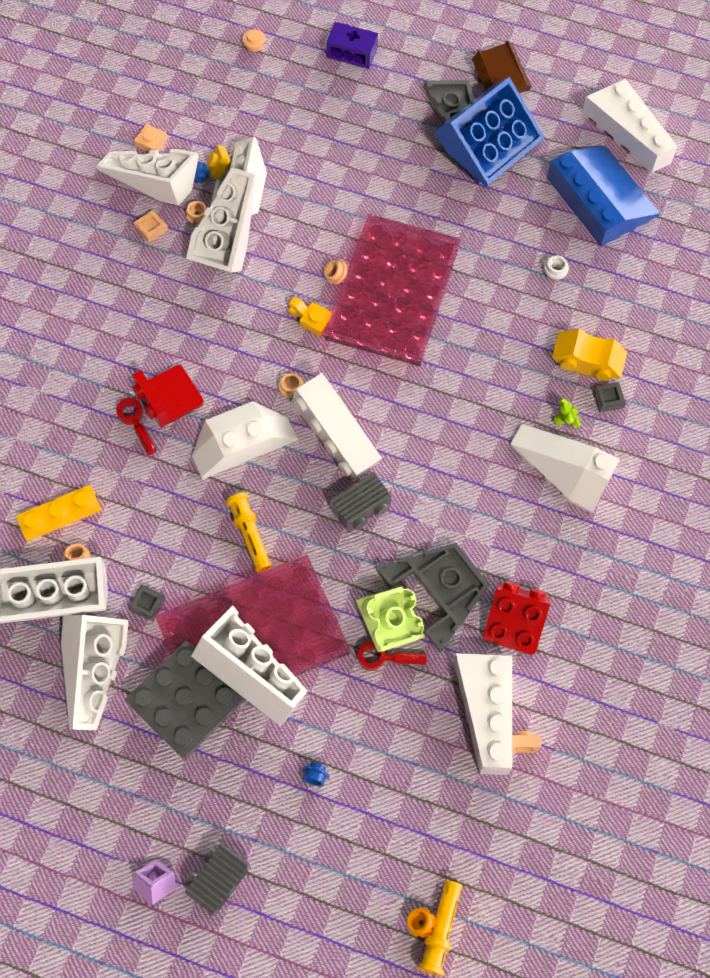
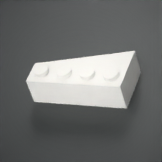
(631, 124)
(335, 427)
(249, 667)
(487, 700)

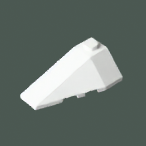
(161, 176)
(571, 466)

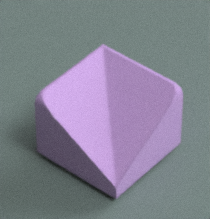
(154, 881)

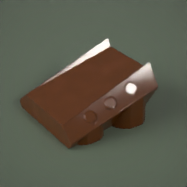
(498, 64)

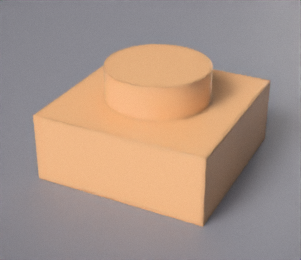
(150, 138)
(525, 742)

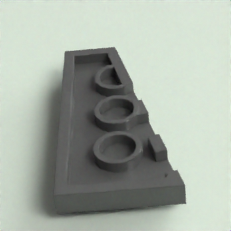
(449, 96)

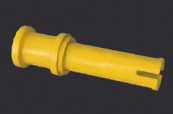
(245, 521)
(437, 943)

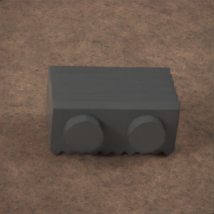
(361, 502)
(217, 878)

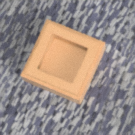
(150, 226)

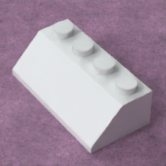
(53, 590)

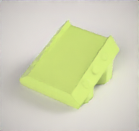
(391, 618)

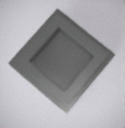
(609, 397)
(147, 603)

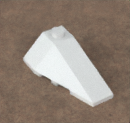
(225, 228)
(89, 662)

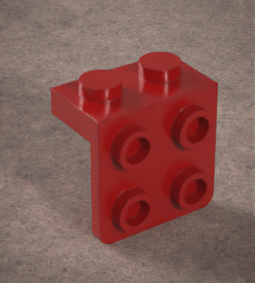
(167, 395)
(517, 617)

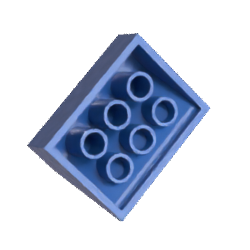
(491, 132)
(600, 193)

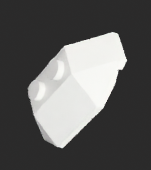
(246, 157)
(239, 437)

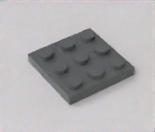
(183, 701)

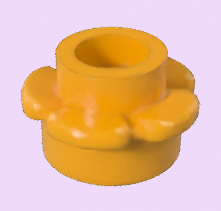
(414, 919)

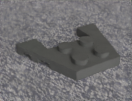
(448, 579)

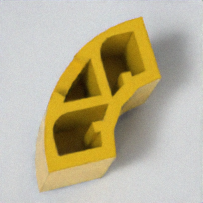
(589, 354)

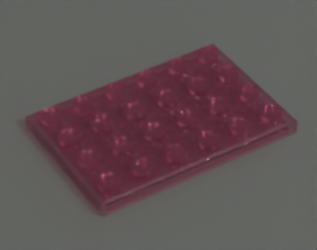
(393, 290)
(281, 606)

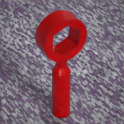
(134, 420)
(400, 658)

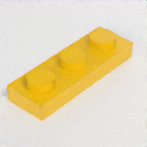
(58, 513)

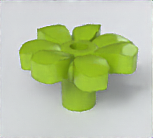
(567, 414)

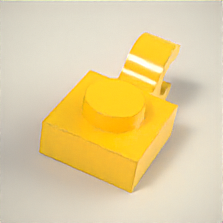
(312, 318)

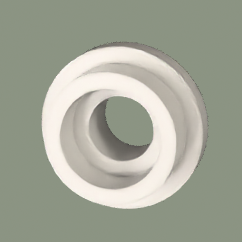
(556, 262)

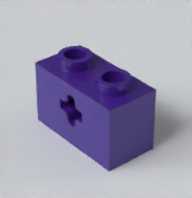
(352, 45)

